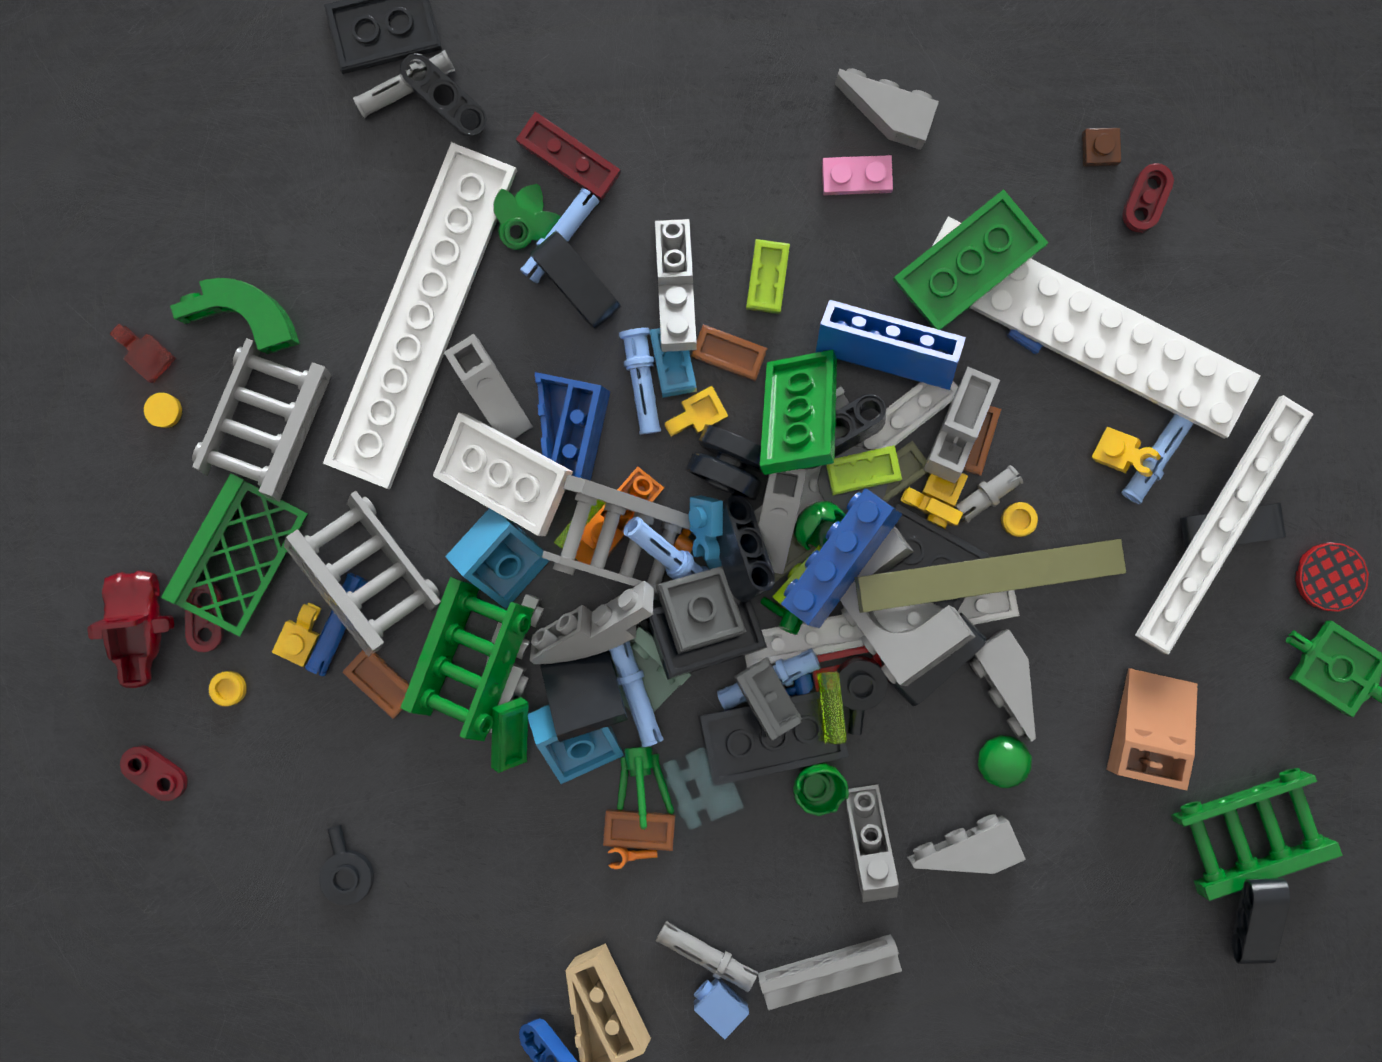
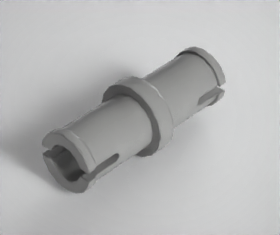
(989, 493)

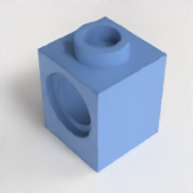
(720, 1006)

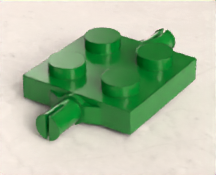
(1338, 667)

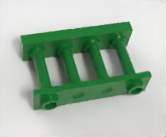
(439, 650)
(1281, 858)

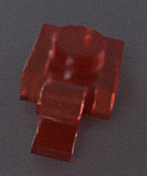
(145, 354)

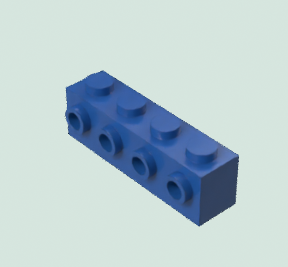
(890, 344)
(841, 558)

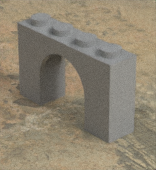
(908, 653)

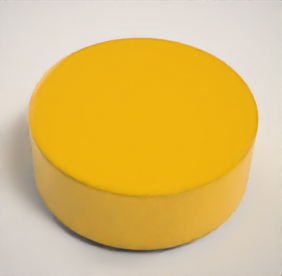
(162, 410)
(1019, 519)
(227, 688)

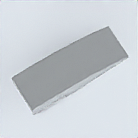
(961, 425)

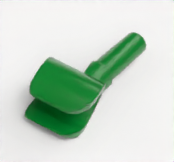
(789, 622)

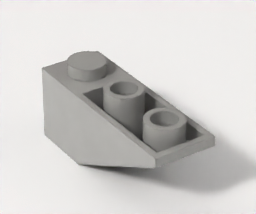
(894, 111)
(488, 387)
(780, 514)
(1008, 674)
(871, 844)
(978, 850)

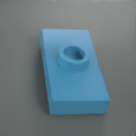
(673, 368)

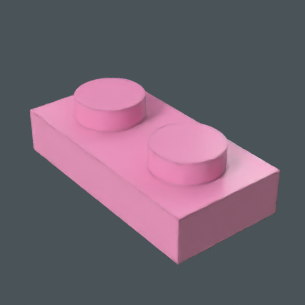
(857, 175)

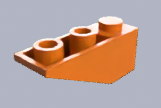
(638, 485)

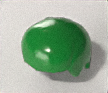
(815, 522)
(1005, 761)
(820, 789)

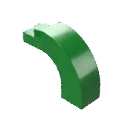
(266, 318)

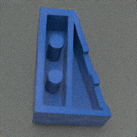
(571, 421)

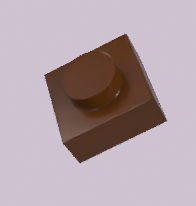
(1101, 147)

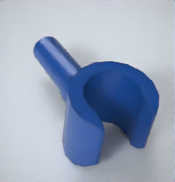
(802, 685)

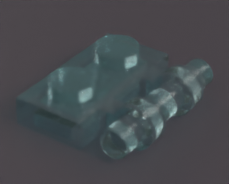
(716, 799)

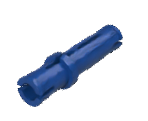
(331, 633)

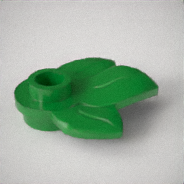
(525, 212)

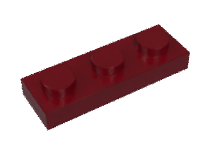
(568, 156)

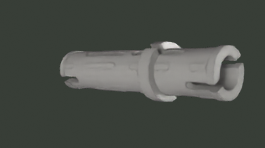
(395, 88)
(712, 959)

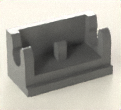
(768, 699)

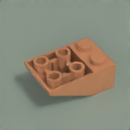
(1155, 730)

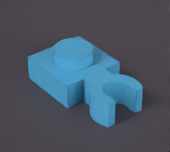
(707, 523)

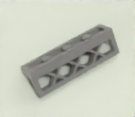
(829, 972)

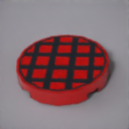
(1332, 577)

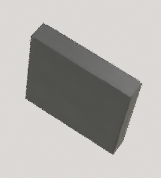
(700, 609)

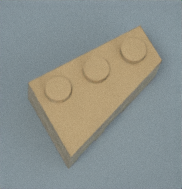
(603, 1010)

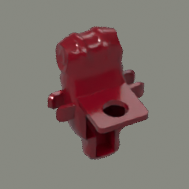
(131, 625)

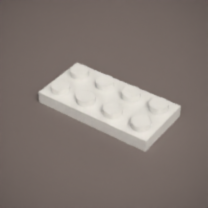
(502, 474)

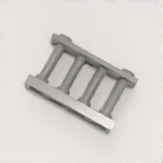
(284, 446)
(616, 505)
(348, 605)

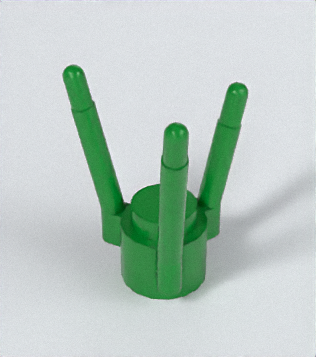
(639, 762)

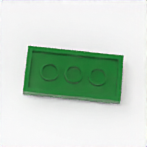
(970, 261)
(799, 413)

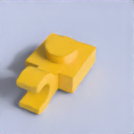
(699, 410)
(298, 639)

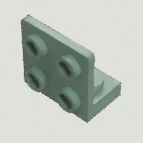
(654, 678)

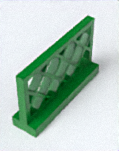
(206, 542)

